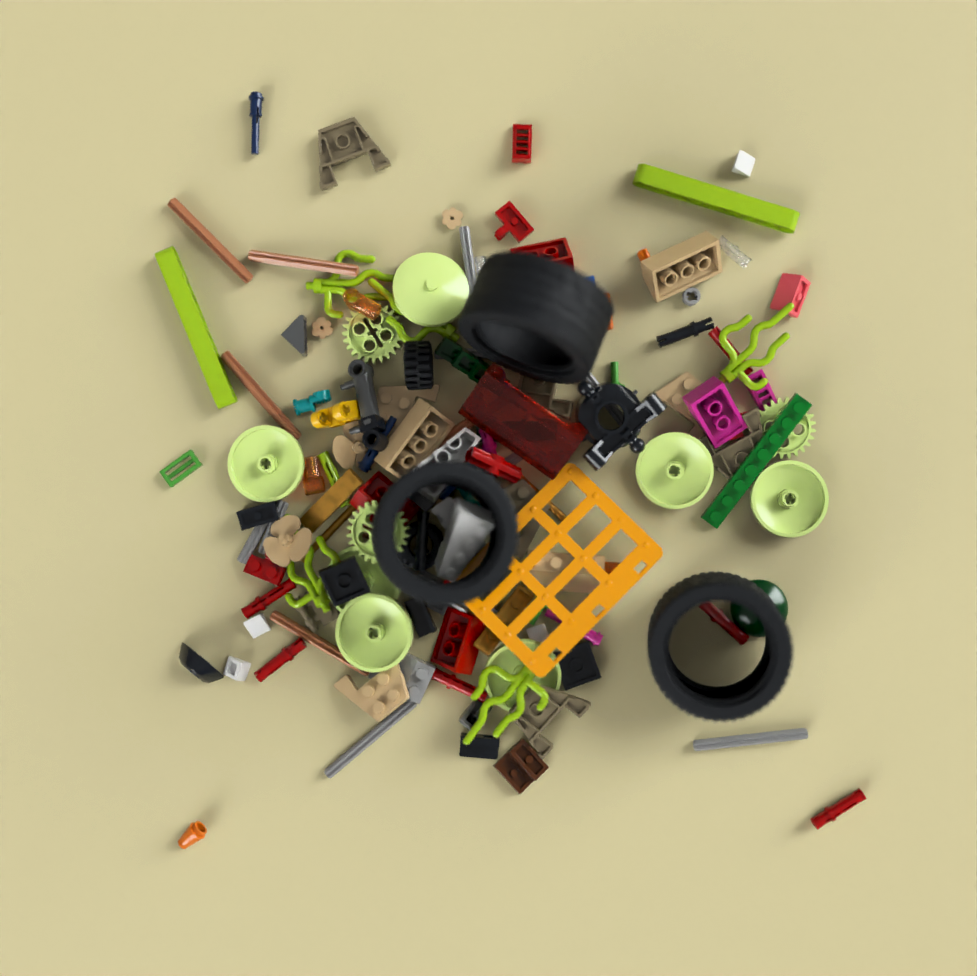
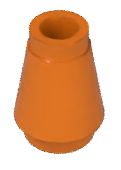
(193, 834)

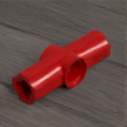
(493, 464)

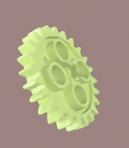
(359, 341)
(794, 441)
(357, 531)

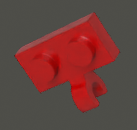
(513, 223)
(265, 569)

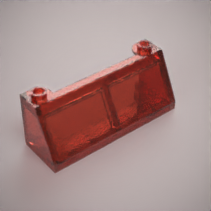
(521, 423)

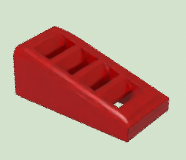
(522, 158)

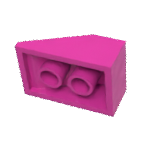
(715, 411)

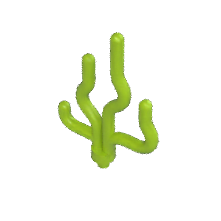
(330, 285)
(445, 330)
(736, 365)
(315, 586)
(523, 679)

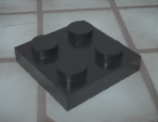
(344, 581)
(578, 666)

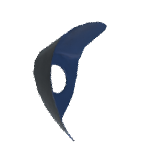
(200, 667)

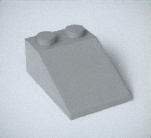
(416, 674)

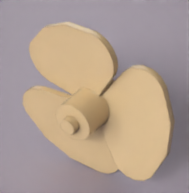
(346, 451)
(288, 544)

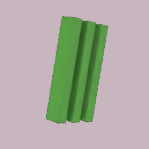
(194, 459)

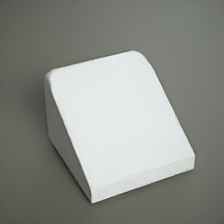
(743, 164)
(257, 625)
(538, 633)
(236, 668)

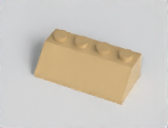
(682, 266)
(414, 439)
(555, 562)

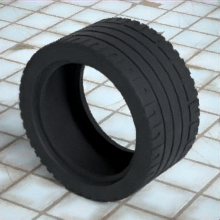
(536, 317)
(502, 536)
(727, 701)

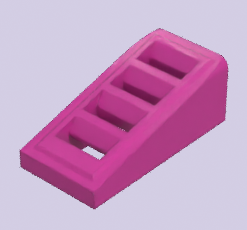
(760, 374)

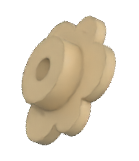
(452, 213)
(321, 322)

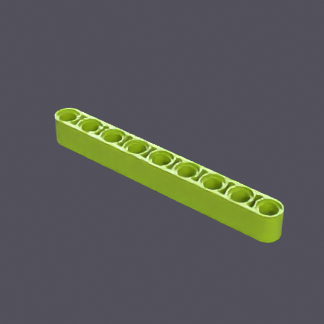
(716, 198)
(196, 327)

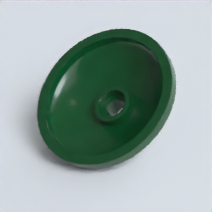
(747, 620)

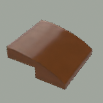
(520, 766)

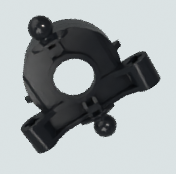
(635, 417)

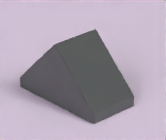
(297, 334)
(471, 714)

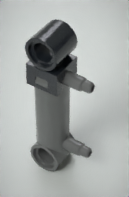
(371, 422)

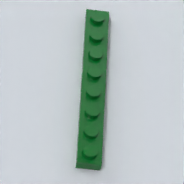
(756, 460)

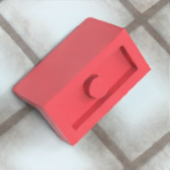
(791, 289)

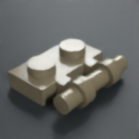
(325, 618)

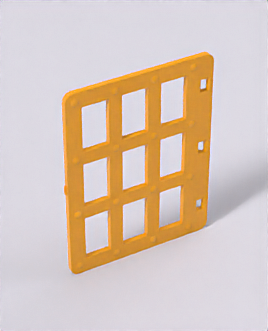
(607, 593)

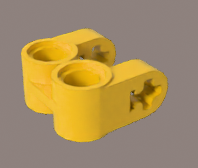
(336, 415)

